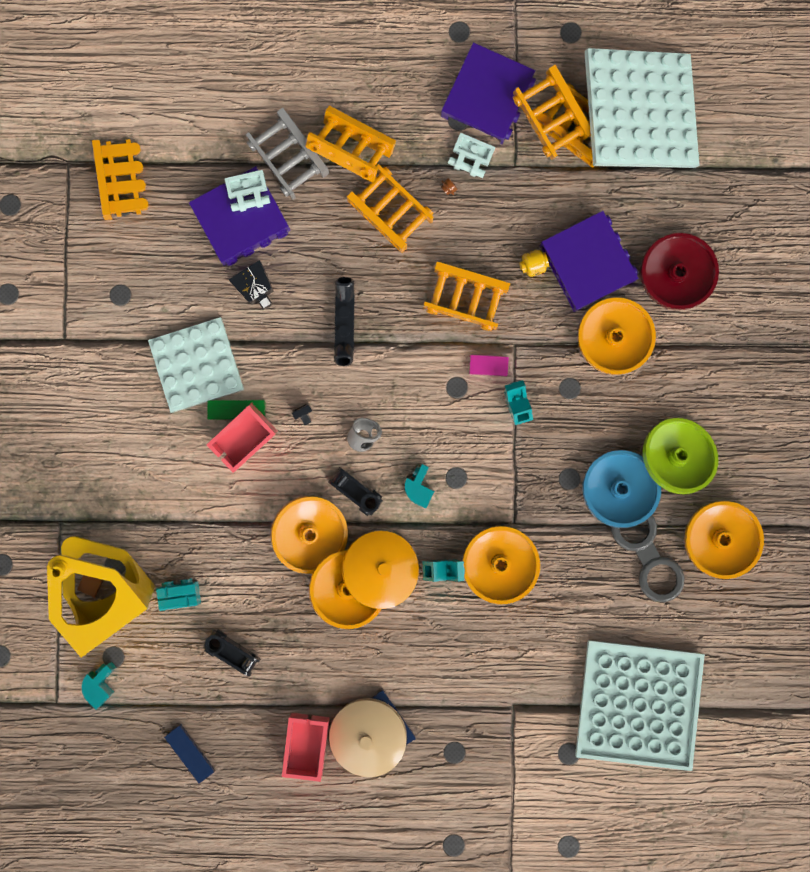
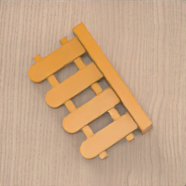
(117, 169)

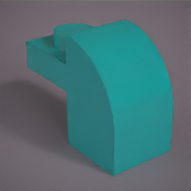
(518, 402)
(415, 491)
(443, 570)
(94, 688)

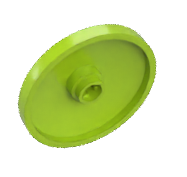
(680, 456)

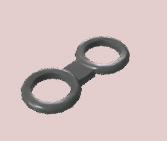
(650, 558)

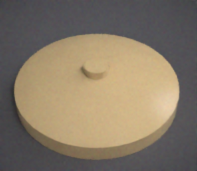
(368, 737)

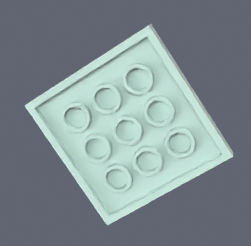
(196, 365)

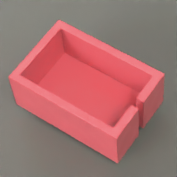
(242, 437)
(305, 747)

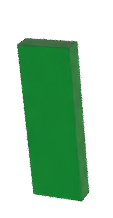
(231, 408)

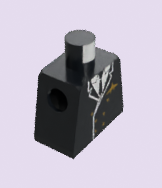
(254, 285)

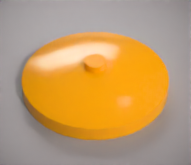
(616, 336)
(307, 533)
(724, 539)
(501, 565)
(380, 569)
(332, 599)

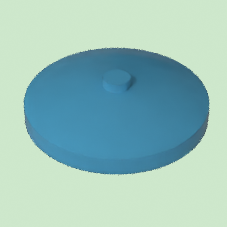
(620, 489)

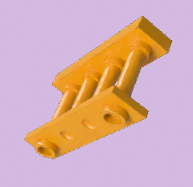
(563, 96)
(356, 130)
(576, 145)
(385, 227)
(480, 283)

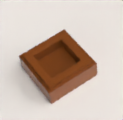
(90, 585)

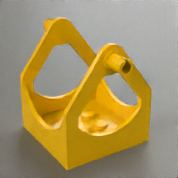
(97, 618)

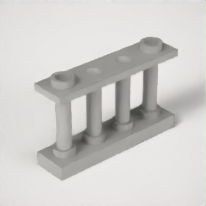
(295, 137)

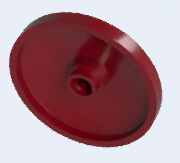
(679, 271)

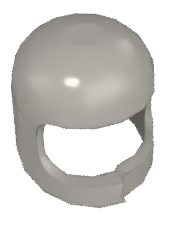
(357, 441)

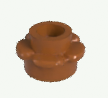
(449, 187)

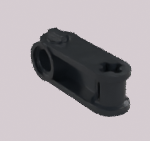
(355, 491)
(231, 653)

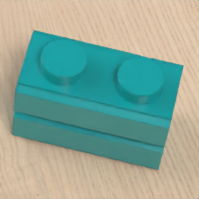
(178, 595)

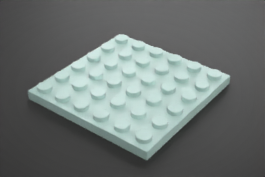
(641, 108)
(639, 705)

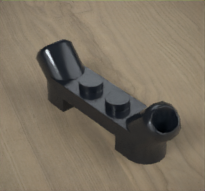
(344, 321)

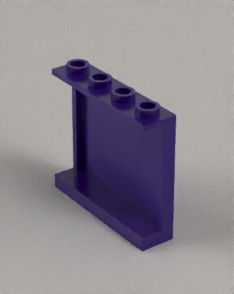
(485, 92)
(238, 232)
(589, 261)

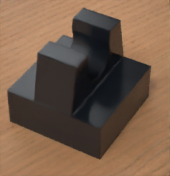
(302, 412)

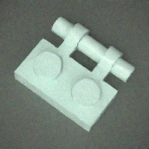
(473, 150)
(245, 185)

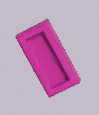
(488, 365)

